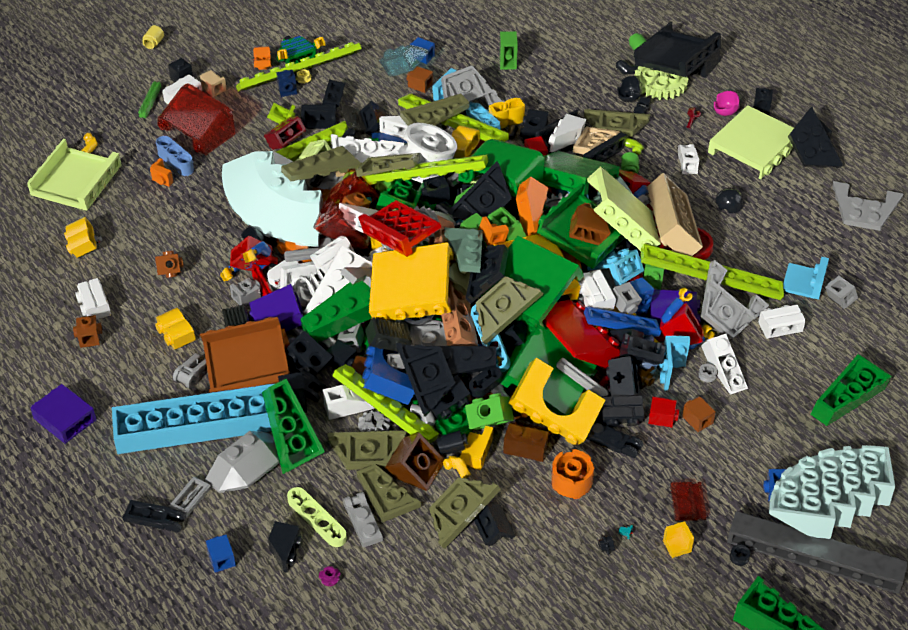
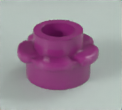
(329, 580)

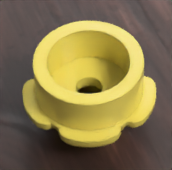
(303, 76)

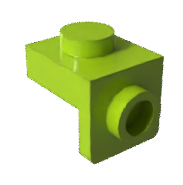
(278, 113)

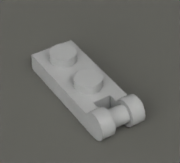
(363, 520)

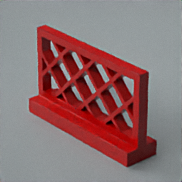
(389, 234)

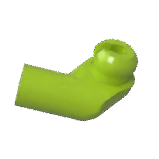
(637, 147)

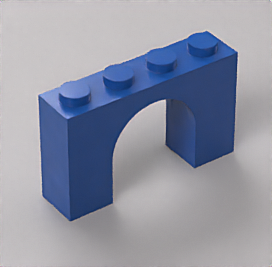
(383, 378)

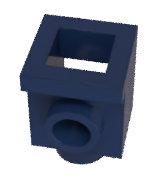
(286, 83)

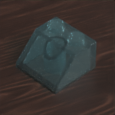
(402, 59)

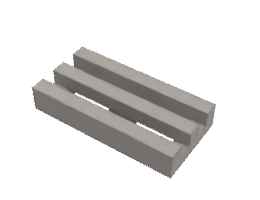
(193, 503)

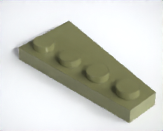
(435, 111)
(322, 164)

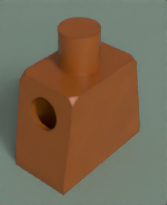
(588, 225)

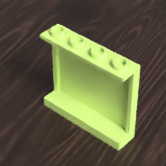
(754, 140)
(73, 176)
(624, 210)

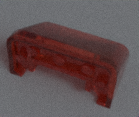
(198, 117)
(330, 218)

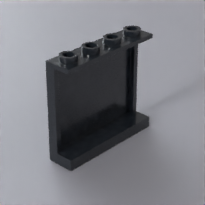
(676, 51)
(599, 153)

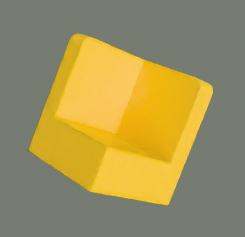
(678, 539)

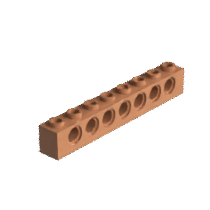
(458, 323)

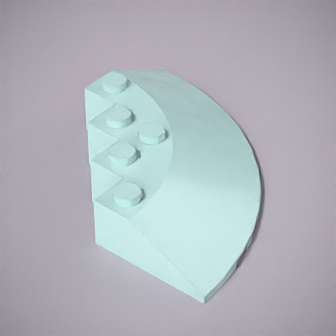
(270, 200)
(832, 489)

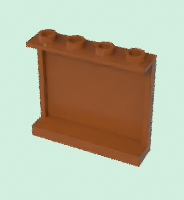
(245, 355)

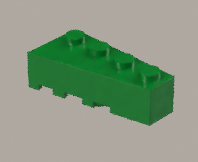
(404, 191)
(338, 312)
(852, 388)
(290, 427)
(766, 610)

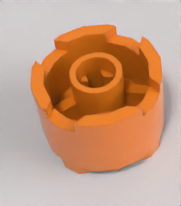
(572, 474)

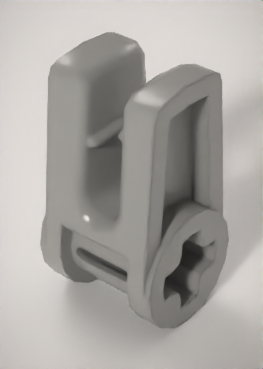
(191, 371)

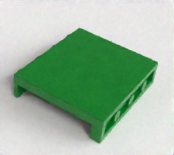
(569, 171)
(556, 228)
(539, 270)
(560, 391)

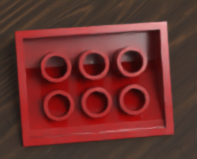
(581, 339)

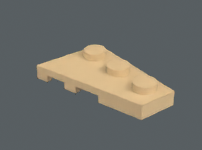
(591, 138)

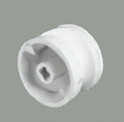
(430, 143)

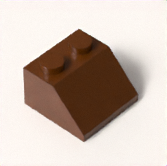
(526, 441)
(415, 462)

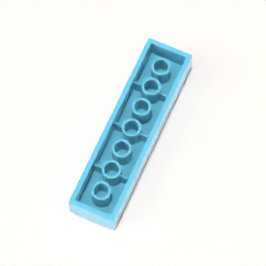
(189, 419)

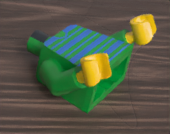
(298, 48)

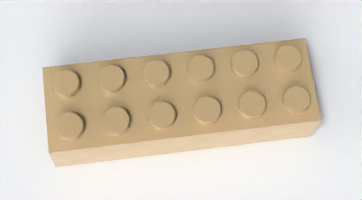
(674, 216)

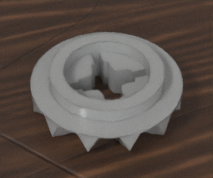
(365, 422)

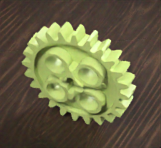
(660, 83)

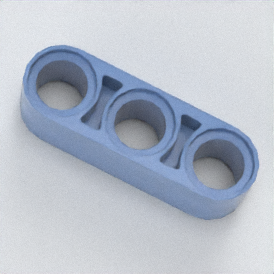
(175, 155)

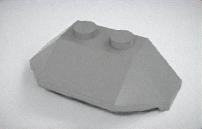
(243, 462)

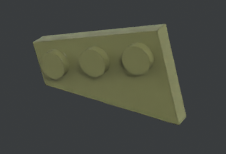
(387, 163)
(384, 494)

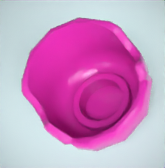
(727, 103)

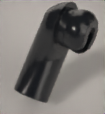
(625, 68)

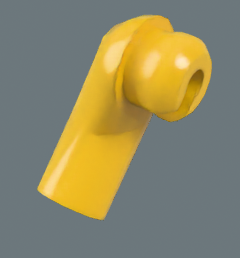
(91, 143)
(458, 464)

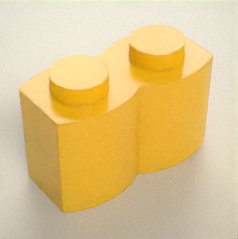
(508, 112)
(466, 140)
(80, 237)
(175, 328)

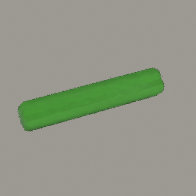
(149, 99)

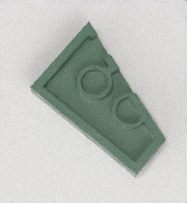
(466, 247)

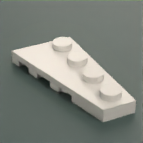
(366, 148)

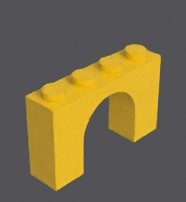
(529, 400)

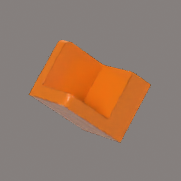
(492, 233)

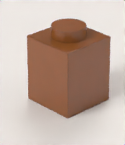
(420, 79)
(698, 414)

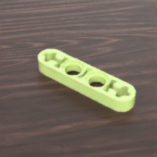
(314, 518)

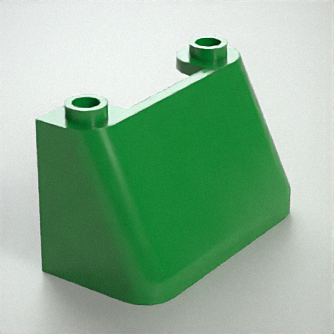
(515, 163)

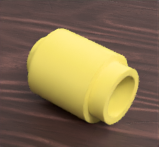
(153, 37)

